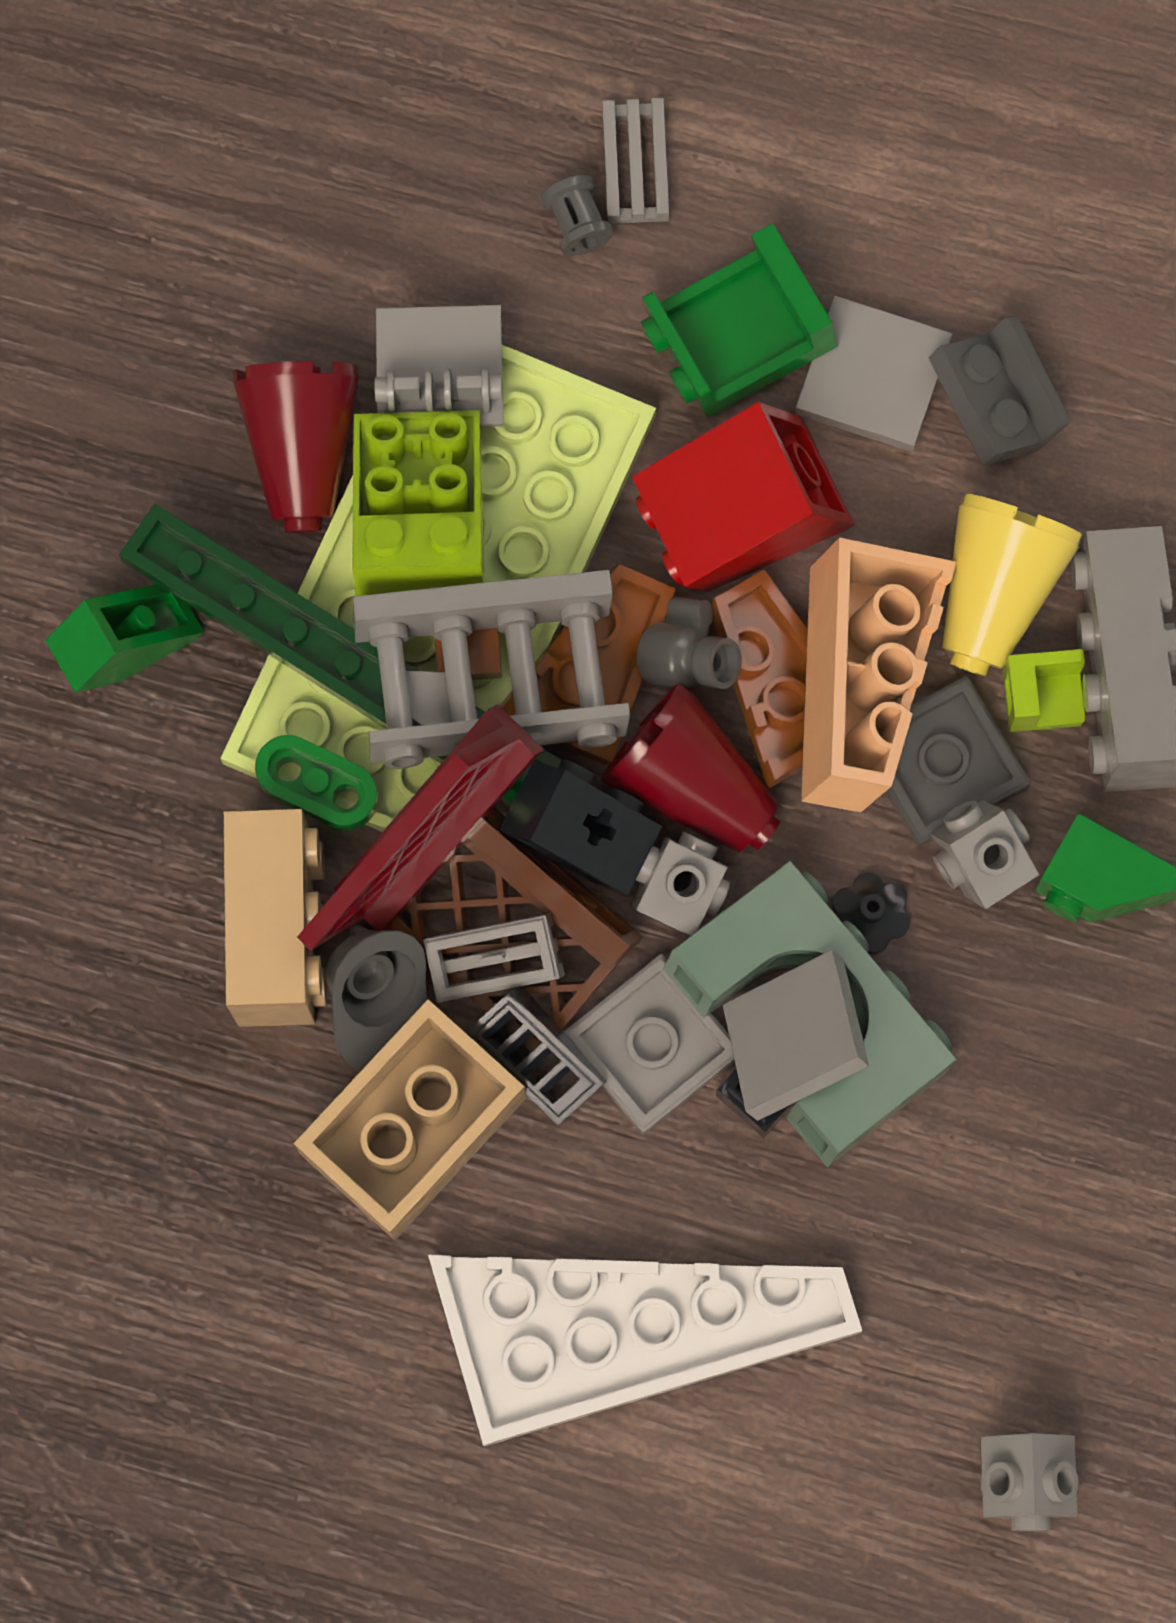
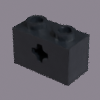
(550, 819)

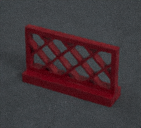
(428, 828)

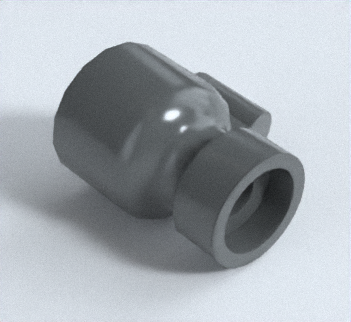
(684, 653)

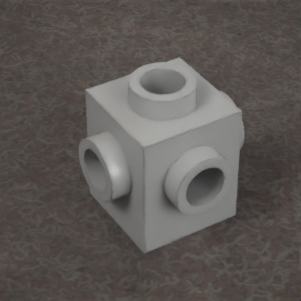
(983, 852)
(688, 905)
(1029, 1479)

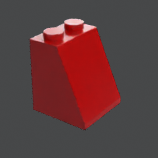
(740, 498)

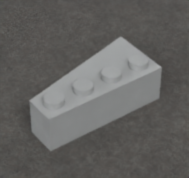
(1129, 656)

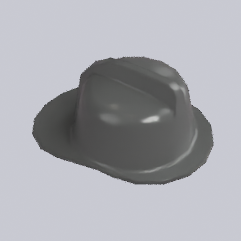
(373, 989)

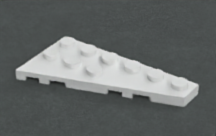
(596, 1334)

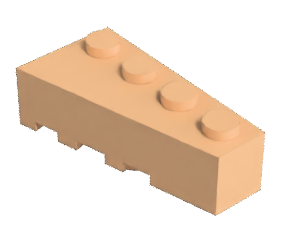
(864, 661)

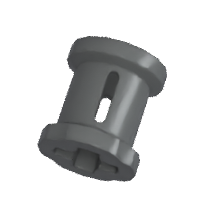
(577, 215)

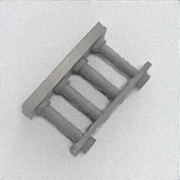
(514, 609)

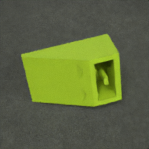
(417, 501)

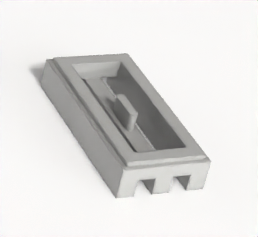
(634, 113)
(544, 946)

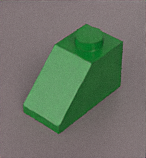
(121, 635)
(1103, 875)

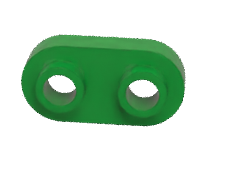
(319, 782)

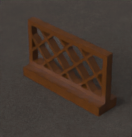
(550, 890)

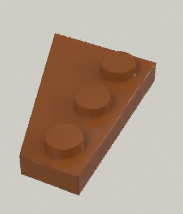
(634, 607)
(771, 671)

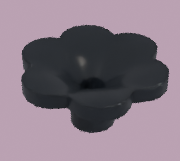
(877, 927)

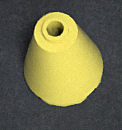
(1000, 579)

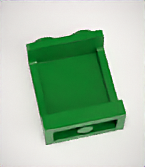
(740, 326)

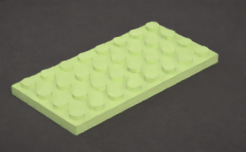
(545, 506)

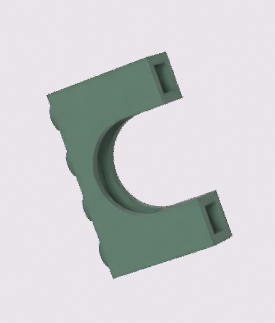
(781, 928)

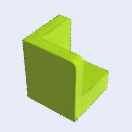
(1044, 690)

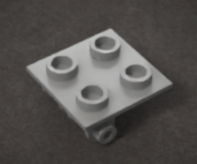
(440, 360)

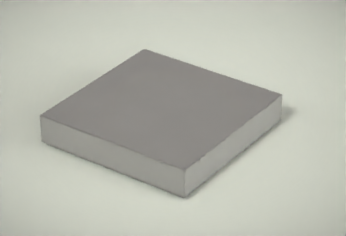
(876, 377)
(795, 1035)
(651, 1046)

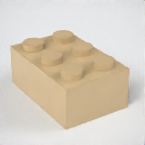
(267, 905)
(411, 1119)

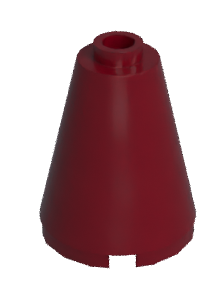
(298, 435)
(694, 774)

